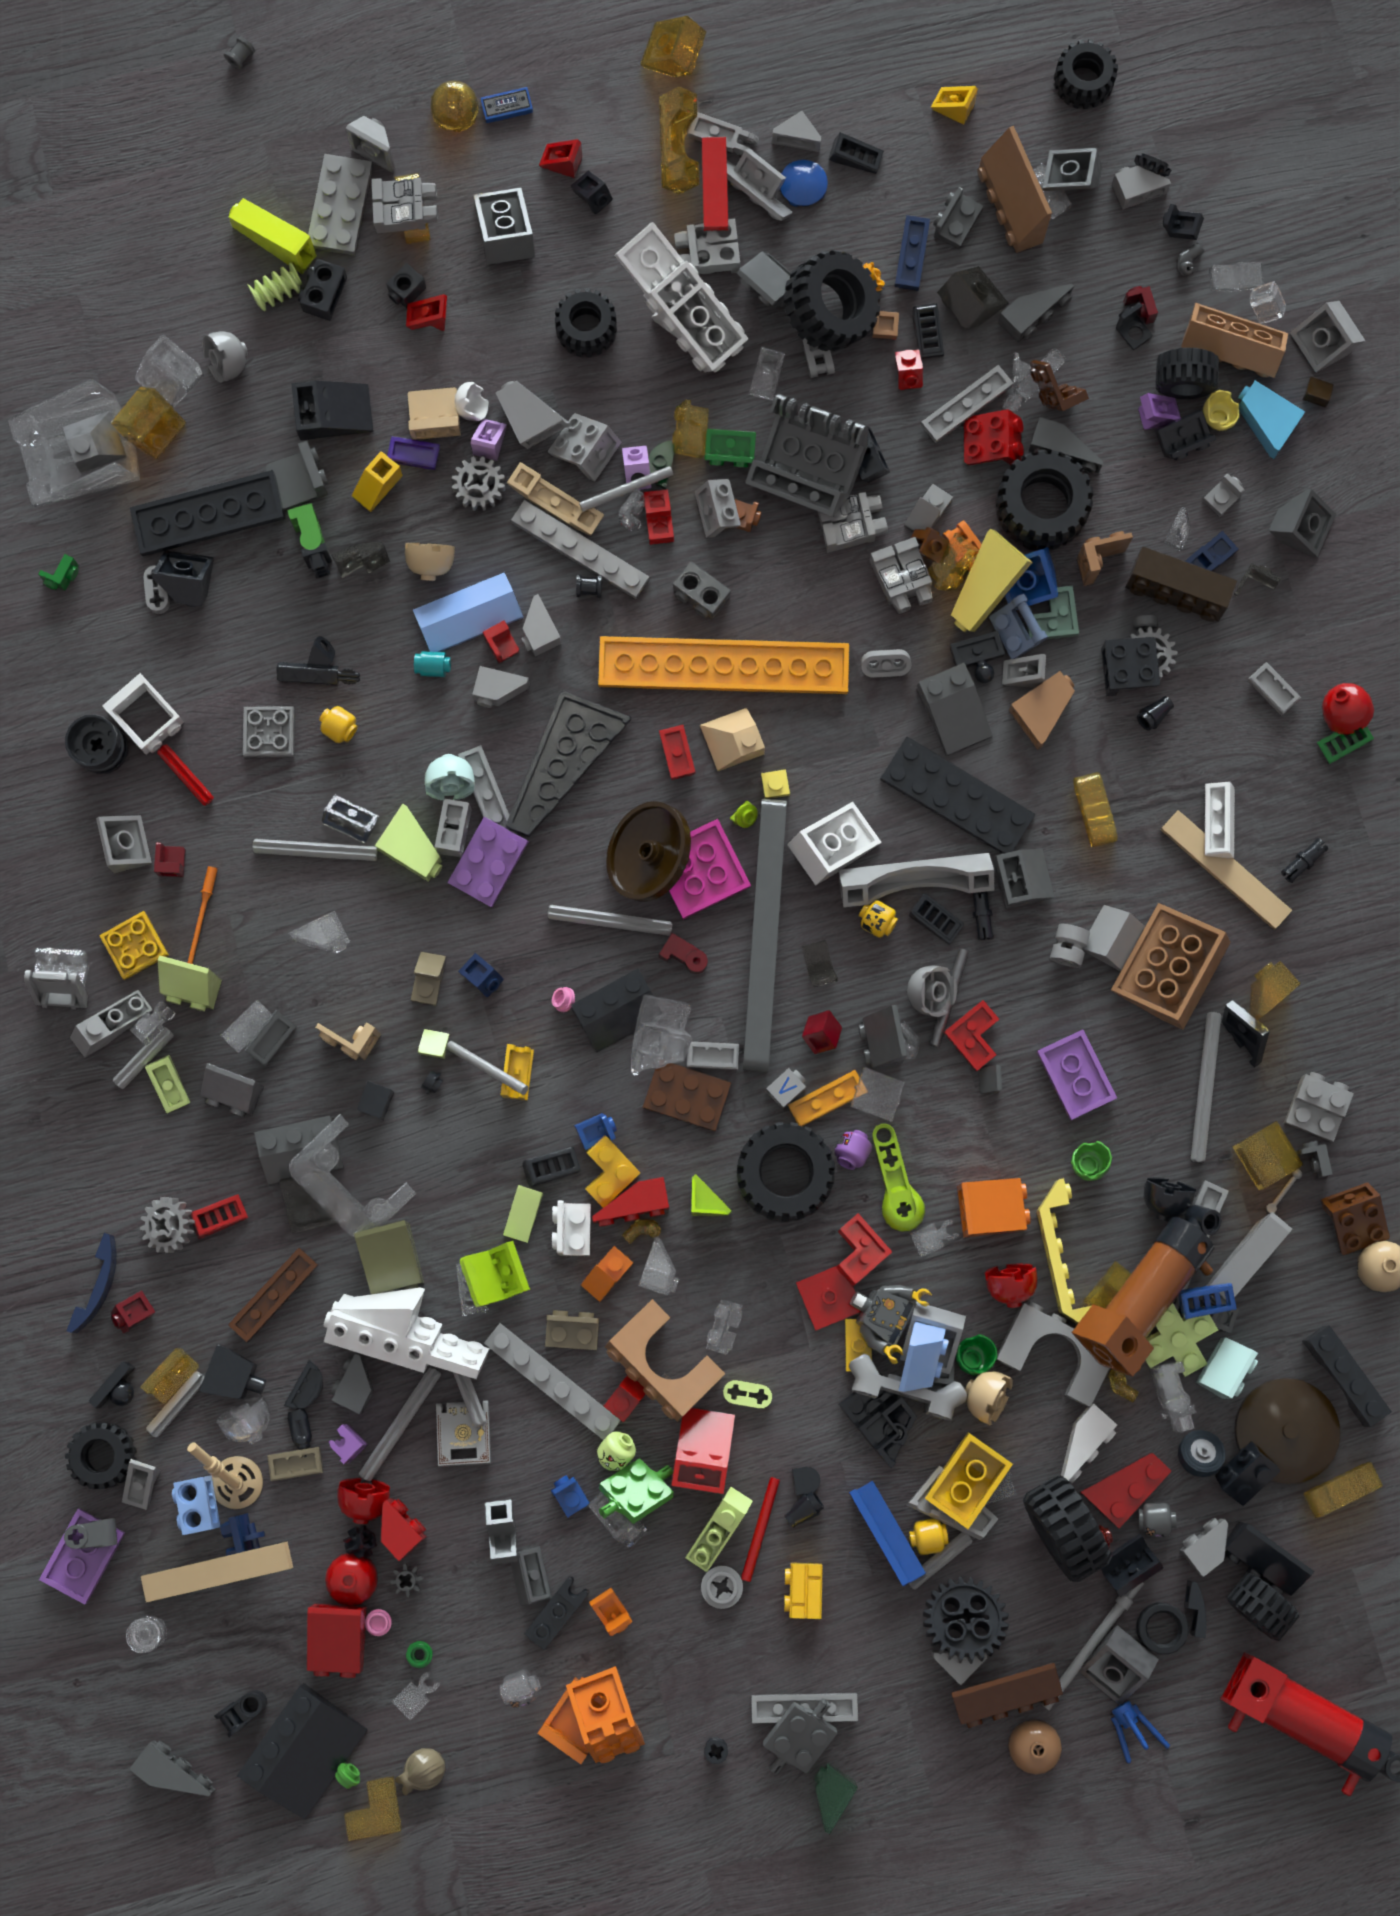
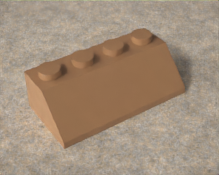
(1236, 340)

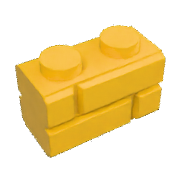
(805, 1590)

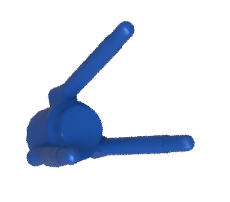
(1126, 1715)

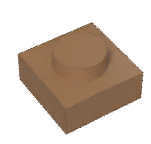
(886, 325)

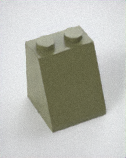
(389, 1257)

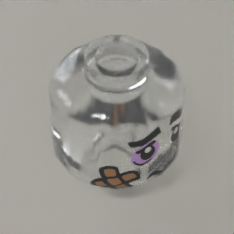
(519, 1689)

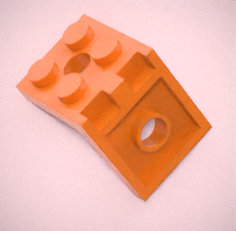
(609, 1728)

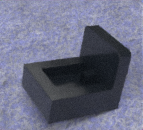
(1182, 224)

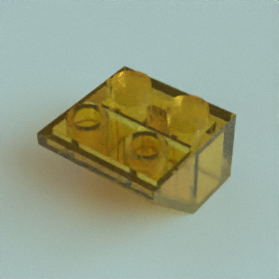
(148, 421)

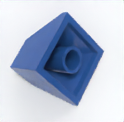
(1037, 581)

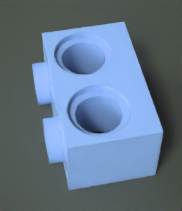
(203, 1504)

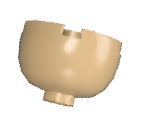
(429, 559)
(1380, 1266)
(987, 1395)

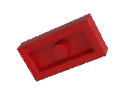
(677, 752)

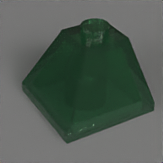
(833, 1794)

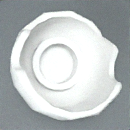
(470, 403)

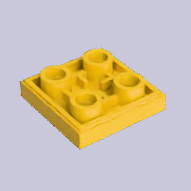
(133, 945)

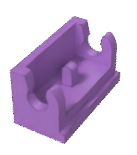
(349, 1446)

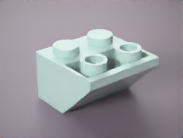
(1227, 1368)

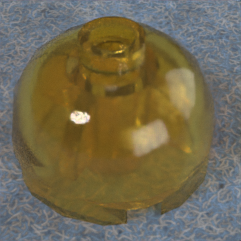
(454, 106)

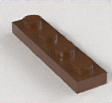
(273, 1295)

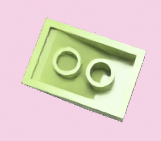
(187, 983)

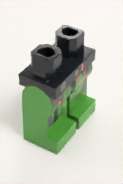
(314, 547)

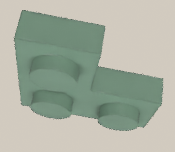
(1062, 618)

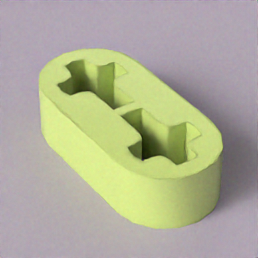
(748, 1387)

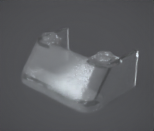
(312, 1172)

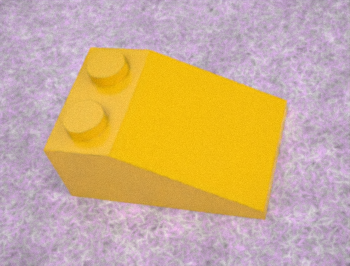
(968, 1480)

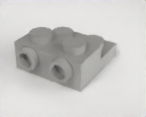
(1319, 1106)

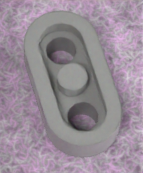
(885, 663)

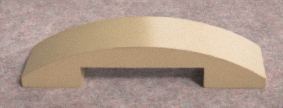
(553, 500)

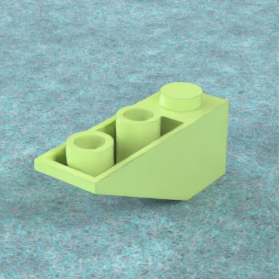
(719, 1529)

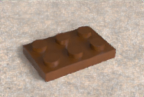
(687, 1095)

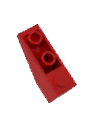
(641, 1198)

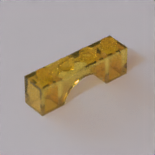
(677, 112)

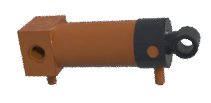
(1120, 1330)

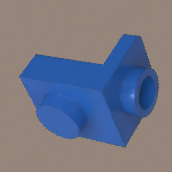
(594, 1129)

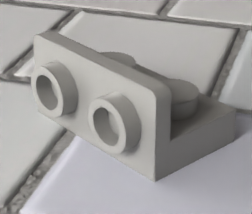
(717, 507)

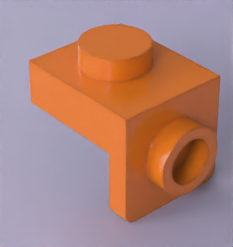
(611, 1612)

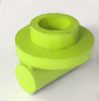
(745, 815)

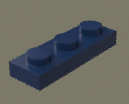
(912, 253)

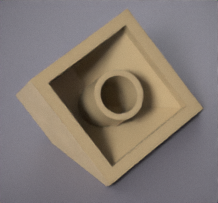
(733, 739)

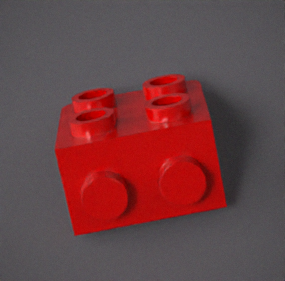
(993, 437)

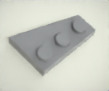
(979, 1527)

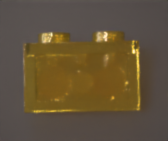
(690, 429)
(170, 1375)

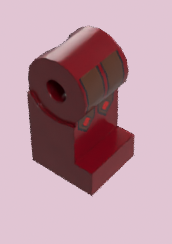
(685, 953)

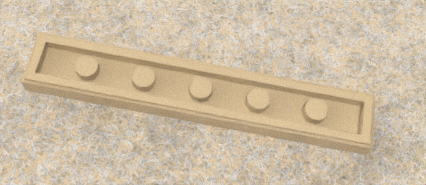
(1227, 871)
(217, 1571)

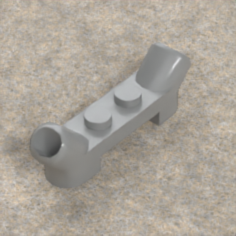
(869, 1382)

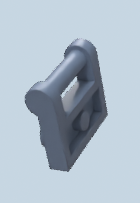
(1012, 631)

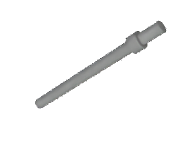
(1122, 1603)

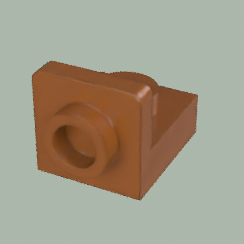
(748, 515)

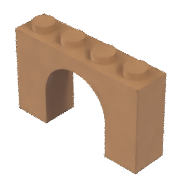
(674, 1395)

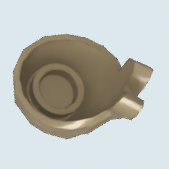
(422, 1771)

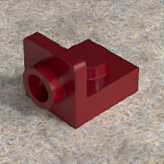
(1145, 297)
(131, 1312)

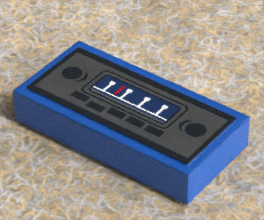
(506, 105)

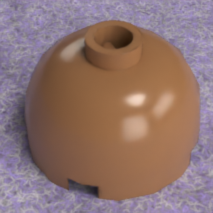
(1026, 1737)

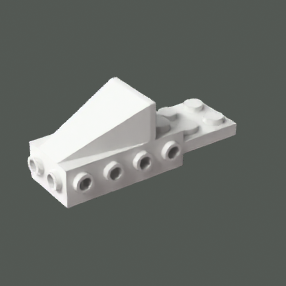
(682, 300)
(394, 1320)

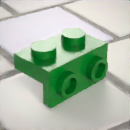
(730, 446)

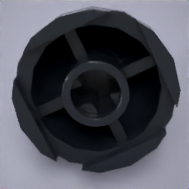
(1168, 1198)

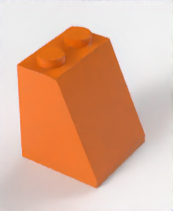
(993, 1207)

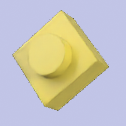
(775, 784)

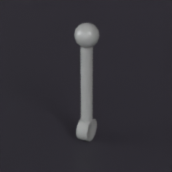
(1297, 1174)

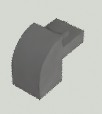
(501, 1531)

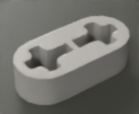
(150, 593)

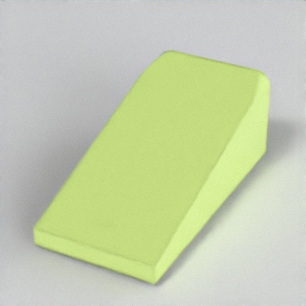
(167, 1083)
(523, 1213)

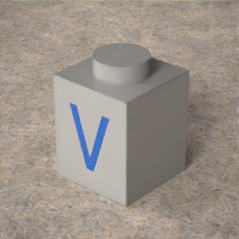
(786, 1088)

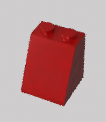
(336, 1639)

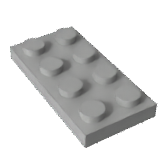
(340, 204)

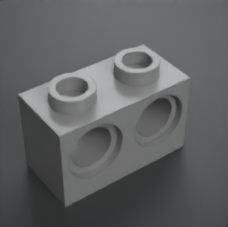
(453, 828)

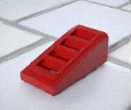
(195, 1215)

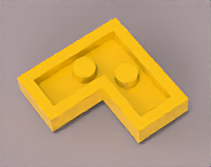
(616, 1174)

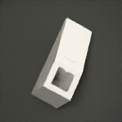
(1086, 1436)

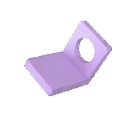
(636, 462)

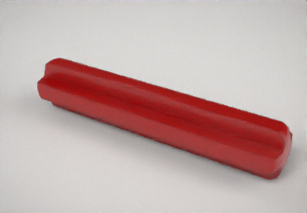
(185, 775)

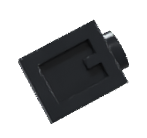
(592, 191)

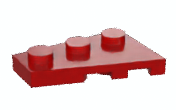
(1127, 1489)

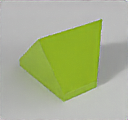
(705, 1201)

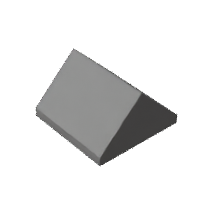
(123, 842)
(1113, 936)

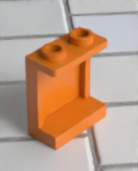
(563, 1730)

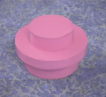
(563, 999)
(378, 1622)

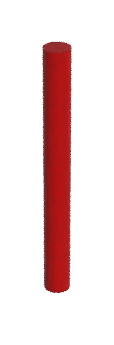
(760, 1529)

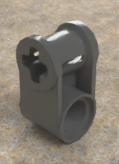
(96, 1534)

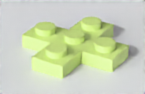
(1178, 1339)

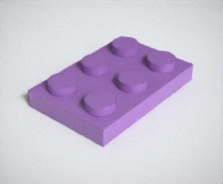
(488, 862)
(1076, 1074)
(78, 1570)

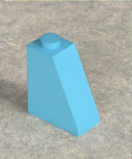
(1269, 416)

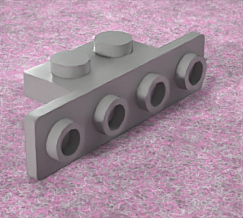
(759, 182)

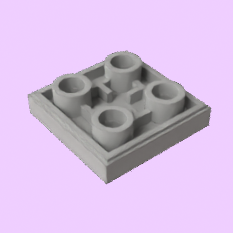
(268, 731)

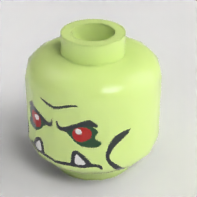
(616, 1451)

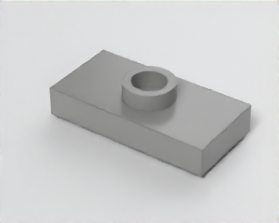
(1274, 688)
(713, 1055)

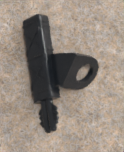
(317, 669)

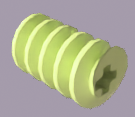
(276, 287)

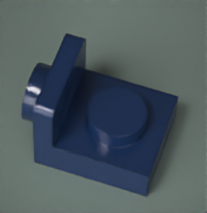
(481, 975)

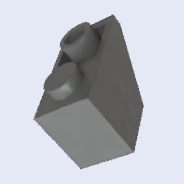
(355, 1387)

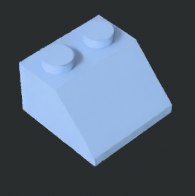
(922, 1357)

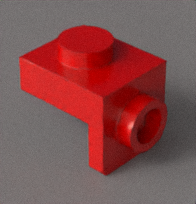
(909, 369)

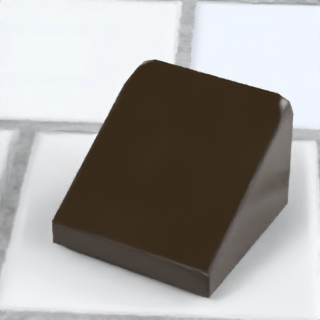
(1318, 392)

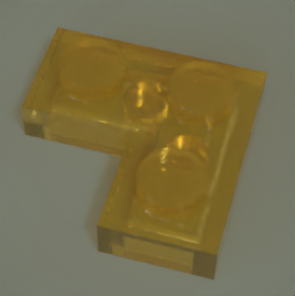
(382, 1815)

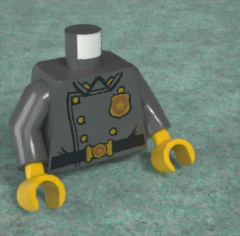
(886, 1315)

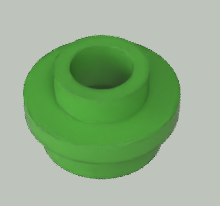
(347, 1775)

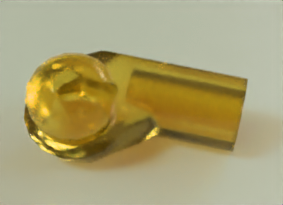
(646, 1227)

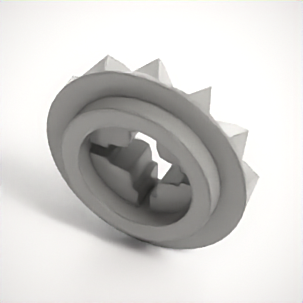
(734, 1584)

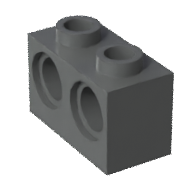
(705, 587)

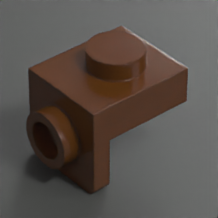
(931, 543)

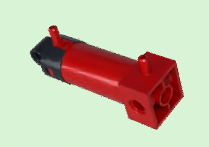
(1310, 1720)

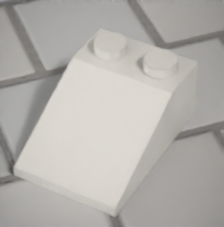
(833, 843)

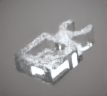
(150, 1025)
(930, 1239)
(413, 1697)

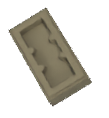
(294, 1464)

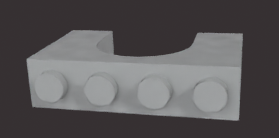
(1031, 1325)

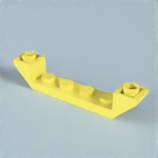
(1057, 1197)

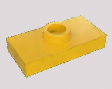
(854, 1342)

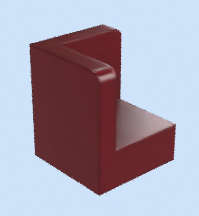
(169, 861)
(822, 1032)

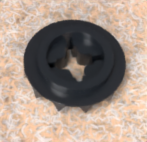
(1152, 164)

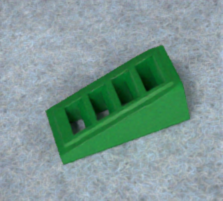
(1327, 753)

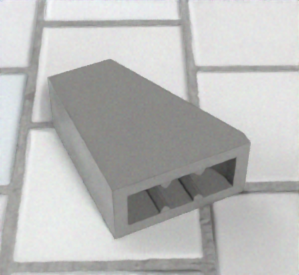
(529, 415)

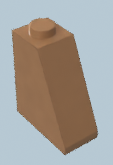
(1042, 707)

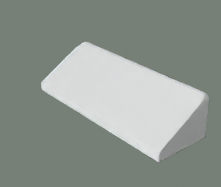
(1219, 819)

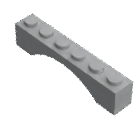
(869, 883)

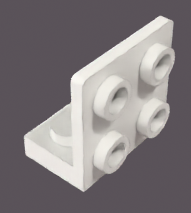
(572, 1229)

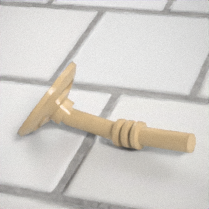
(232, 1478)

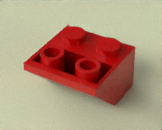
(398, 1530)

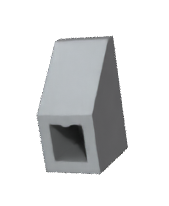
(1208, 1548)

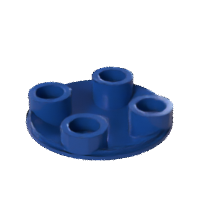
(804, 183)

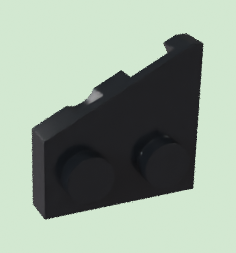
(1246, 1031)

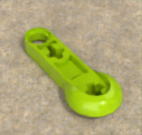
(897, 1187)

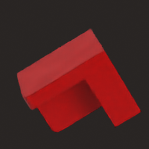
(500, 641)

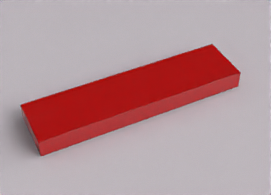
(714, 183)

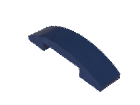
(82, 1316)

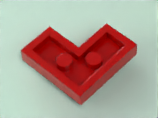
(966, 1035)
(867, 1247)

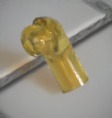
(1120, 1386)

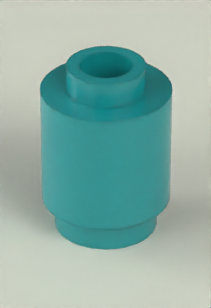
(432, 664)

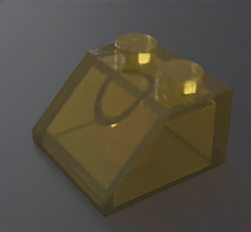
(674, 46)
(1270, 988)
(1268, 1156)

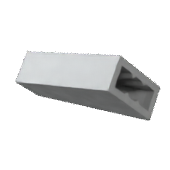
(1250, 1254)

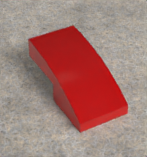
(658, 517)

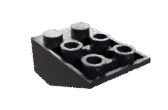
(331, 409)

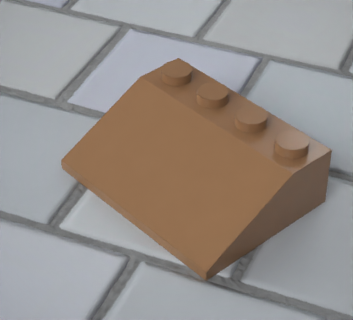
(1015, 192)
(1171, 965)

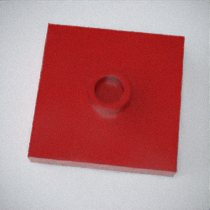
(827, 1297)

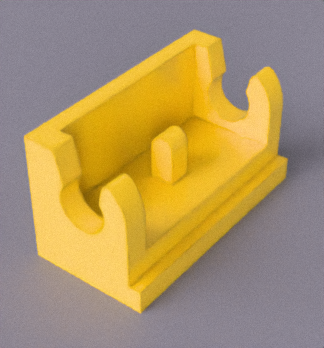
(518, 1065)

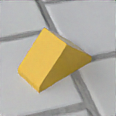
(955, 102)

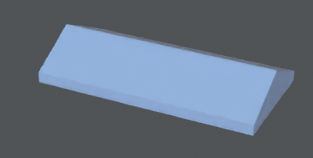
(467, 613)

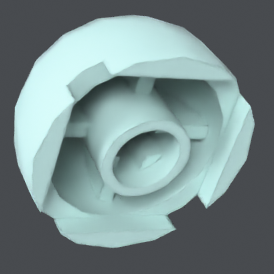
(449, 777)

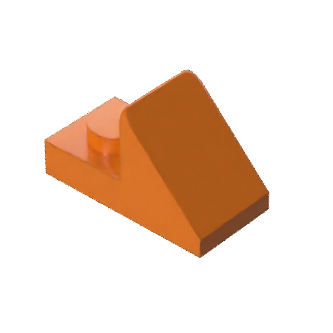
(606, 1273)

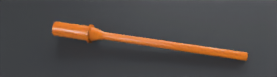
(206, 893)

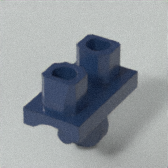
(243, 1534)

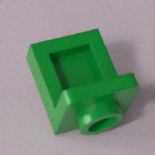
(65, 572)

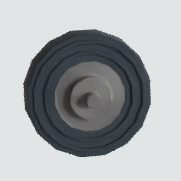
(1201, 1453)

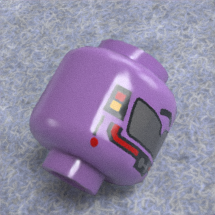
(853, 1149)

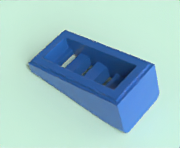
(1199, 1311)

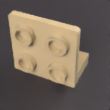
(433, 414)
(364, 1038)

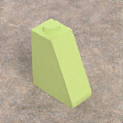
(409, 846)

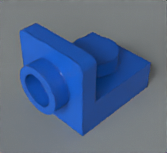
(569, 1495)

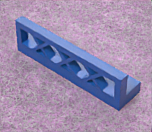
(888, 1533)

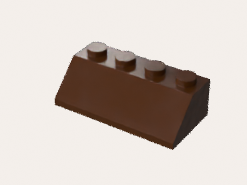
(1006, 1694)

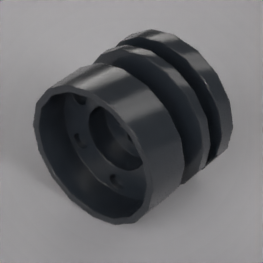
(85, 736)

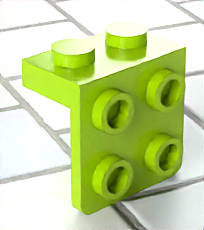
(494, 1274)

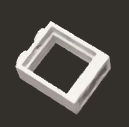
(126, 697)

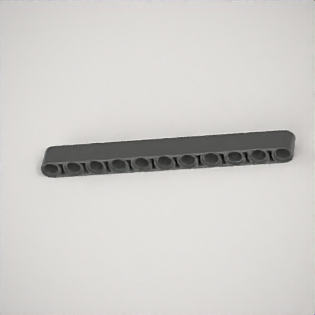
(764, 935)

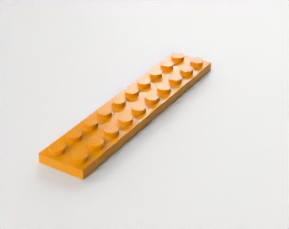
(723, 665)

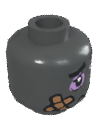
(1157, 1520)

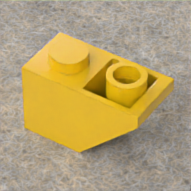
(376, 481)

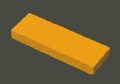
(824, 1099)

